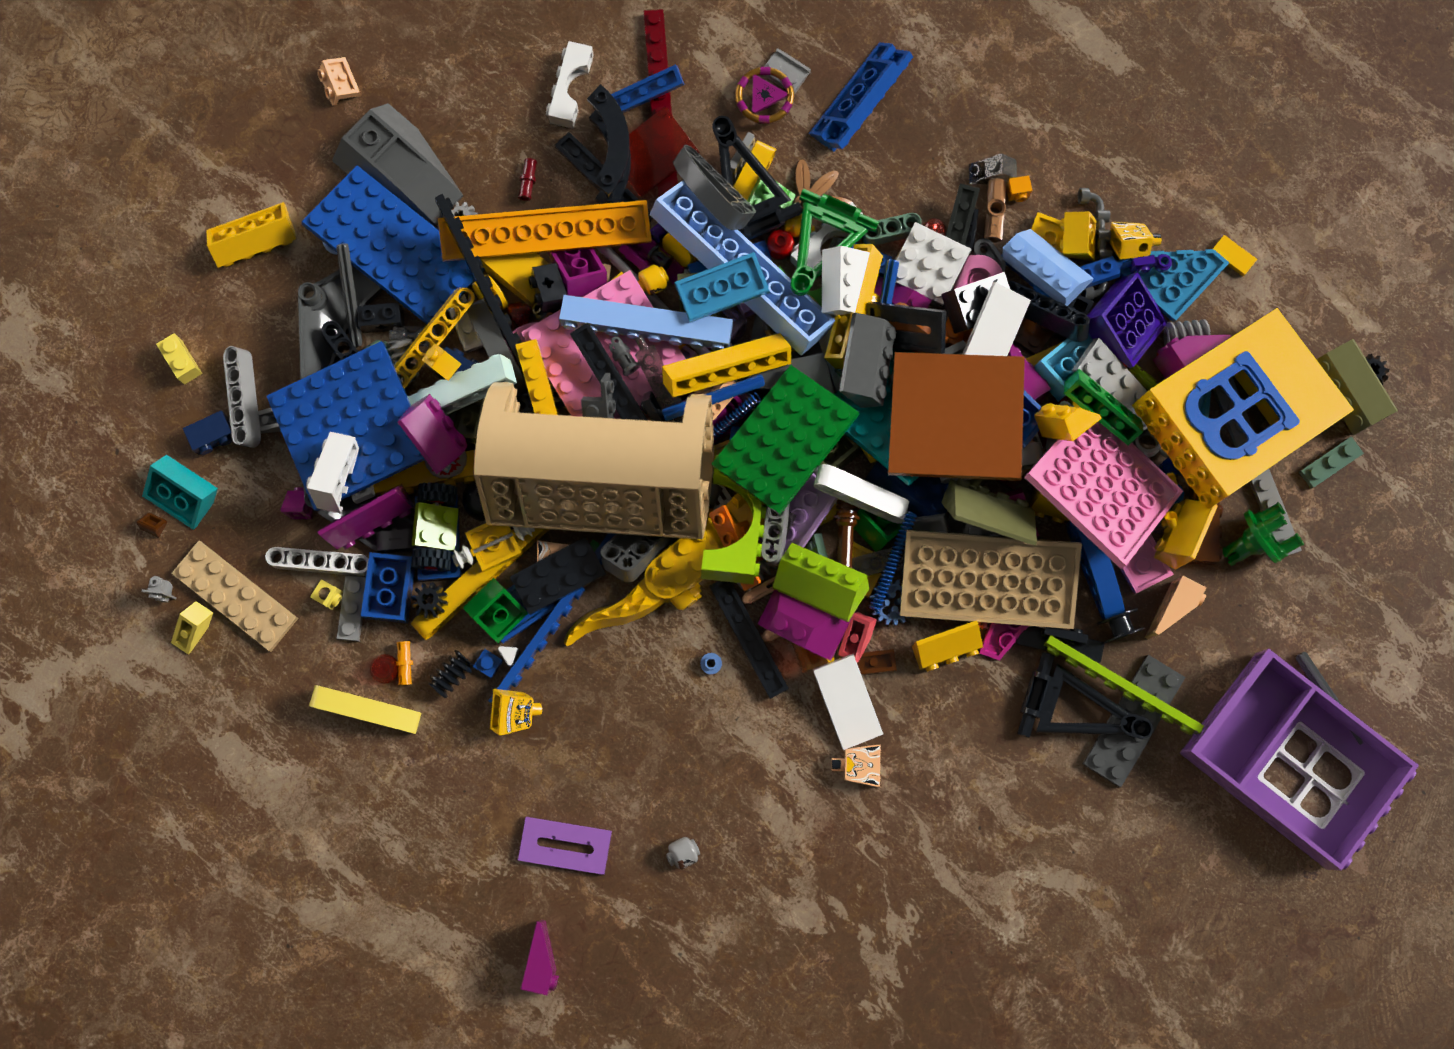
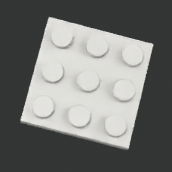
(930, 262)

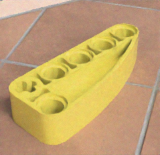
(365, 709)

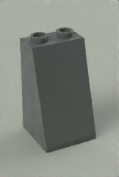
(812, 366)

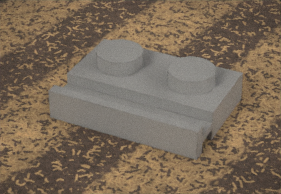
(790, 67)

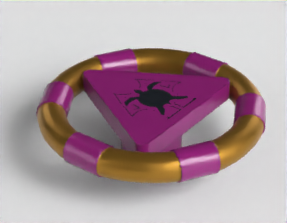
(764, 95)

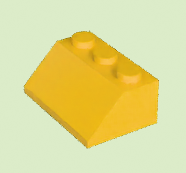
(1183, 542)
(948, 646)

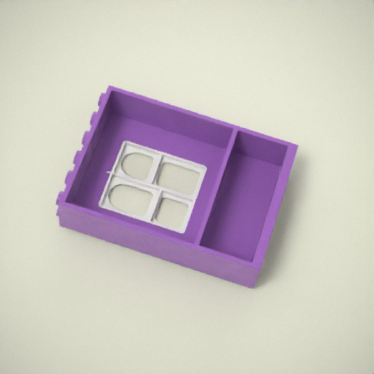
(1252, 729)

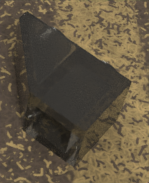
(994, 167)

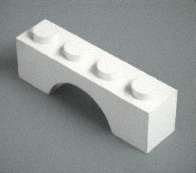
(576, 62)
(817, 239)

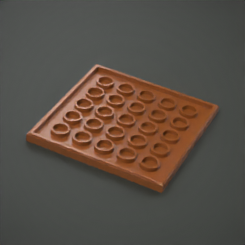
(957, 416)

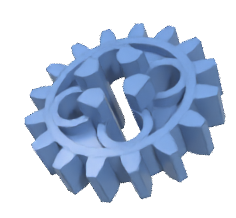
(893, 614)

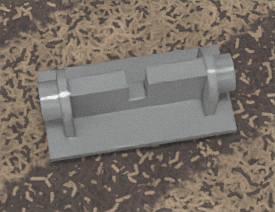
(159, 589)

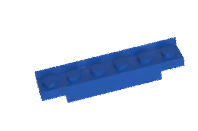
(860, 96)

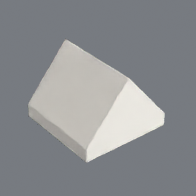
(509, 654)

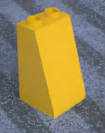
(514, 272)

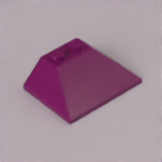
(803, 624)

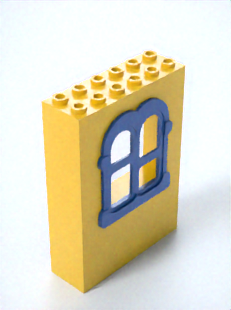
(1280, 381)

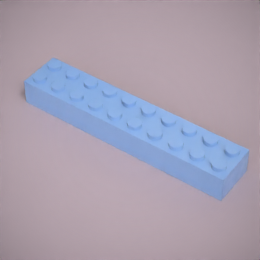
(696, 228)

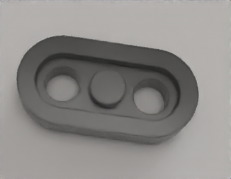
(991, 251)

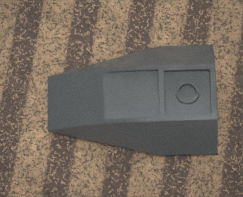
(398, 159)

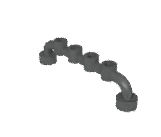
(1102, 236)

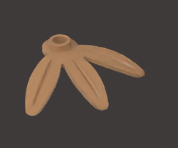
(820, 187)

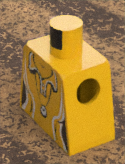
(1132, 240)

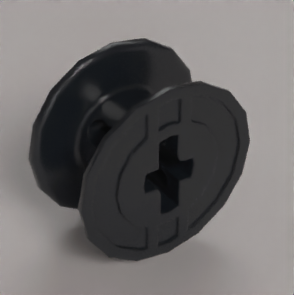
(1121, 625)

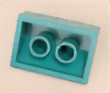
(179, 491)

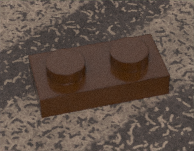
(877, 662)

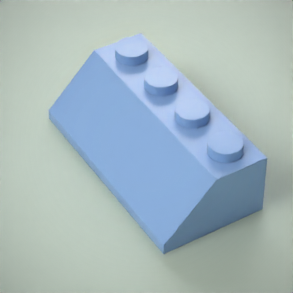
(1046, 266)

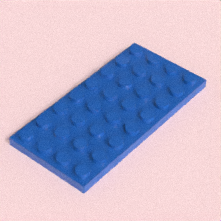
(389, 244)

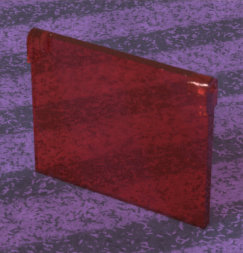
(654, 149)

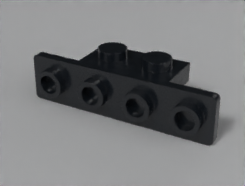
(1036, 637)

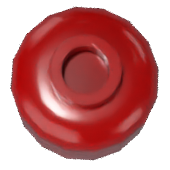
(780, 244)

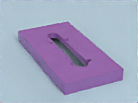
(533, 853)

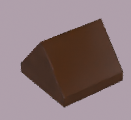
(152, 524)

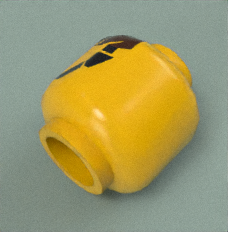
(653, 279)

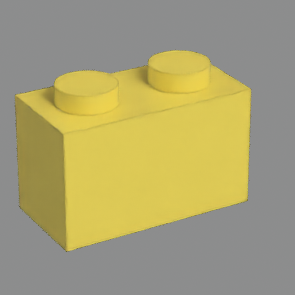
(179, 358)

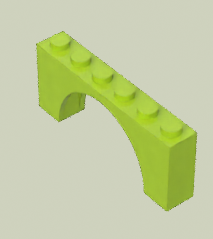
(738, 560)

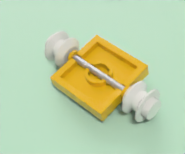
(491, 545)

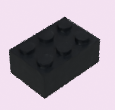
(966, 301)

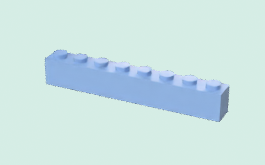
(646, 321)

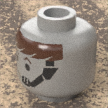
(683, 853)

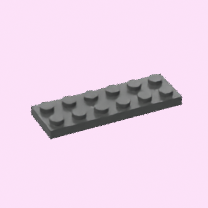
(1116, 754)

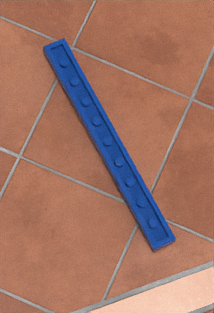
(539, 641)

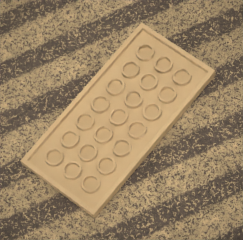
(990, 579)

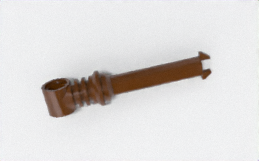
(846, 519)

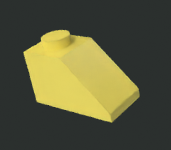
(191, 627)

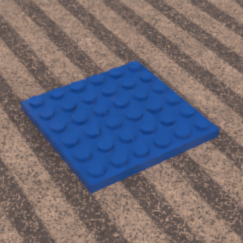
(352, 399)

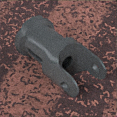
(622, 354)

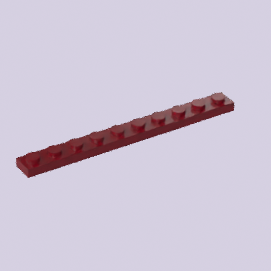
(657, 62)

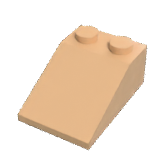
(1179, 600)

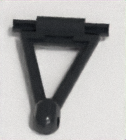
(768, 214)
(1043, 696)

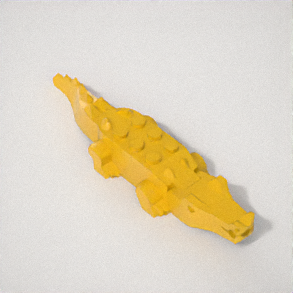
(668, 579)

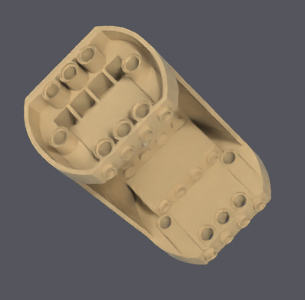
(594, 469)

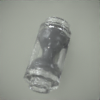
(404, 333)

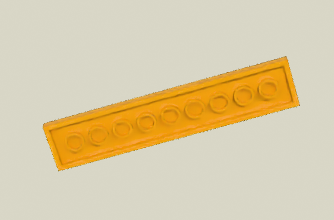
(550, 230)

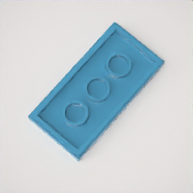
(722, 287)

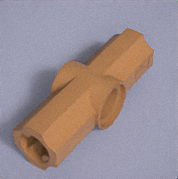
(995, 199)

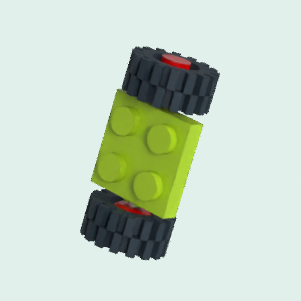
(434, 527)

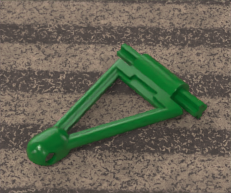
(834, 213)

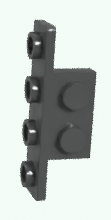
(600, 406)

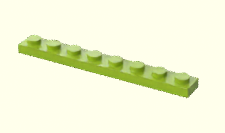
(1130, 690)

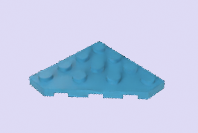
(1184, 281)

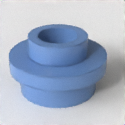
(711, 670)

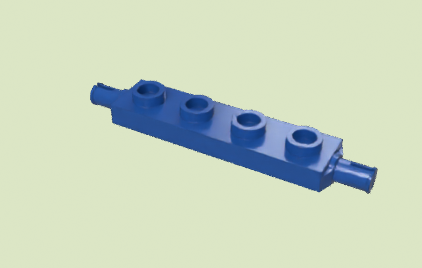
(1101, 271)

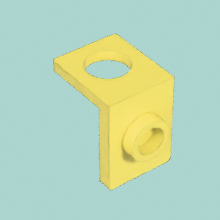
(333, 597)

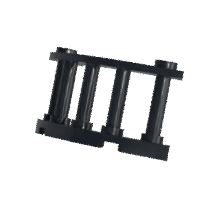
(613, 126)

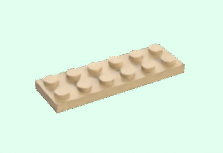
(235, 596)

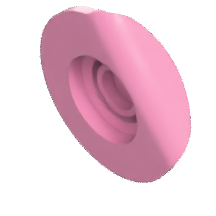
(975, 269)

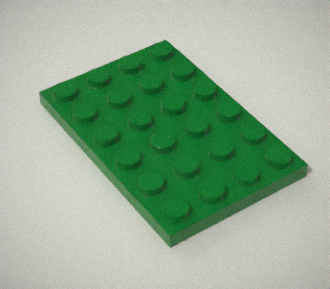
(785, 439)

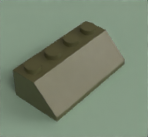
(1358, 385)

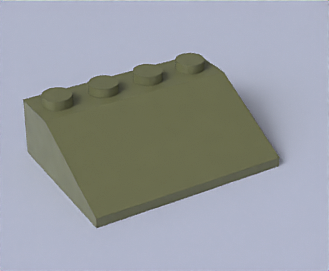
(990, 510)

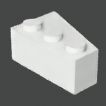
(842, 279)
(331, 471)

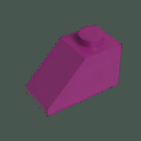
(295, 506)

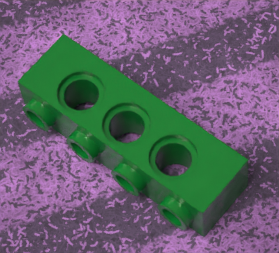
(1096, 399)

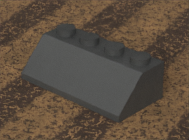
(867, 360)

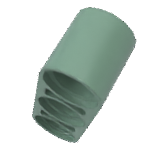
(898, 222)

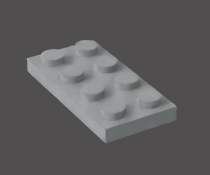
(1110, 373)

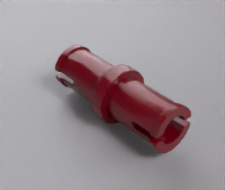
(527, 179)

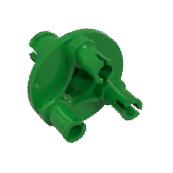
(1259, 537)

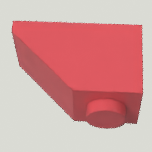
(857, 635)

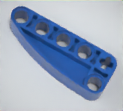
(1098, 574)

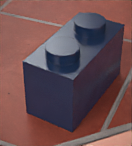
(209, 433)

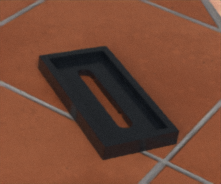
(910, 340)

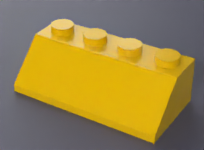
(250, 235)

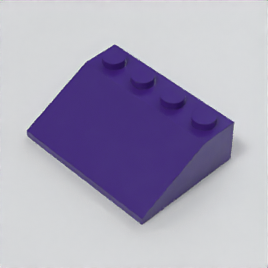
(1127, 319)

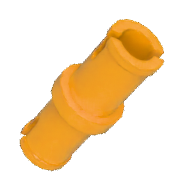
(404, 663)

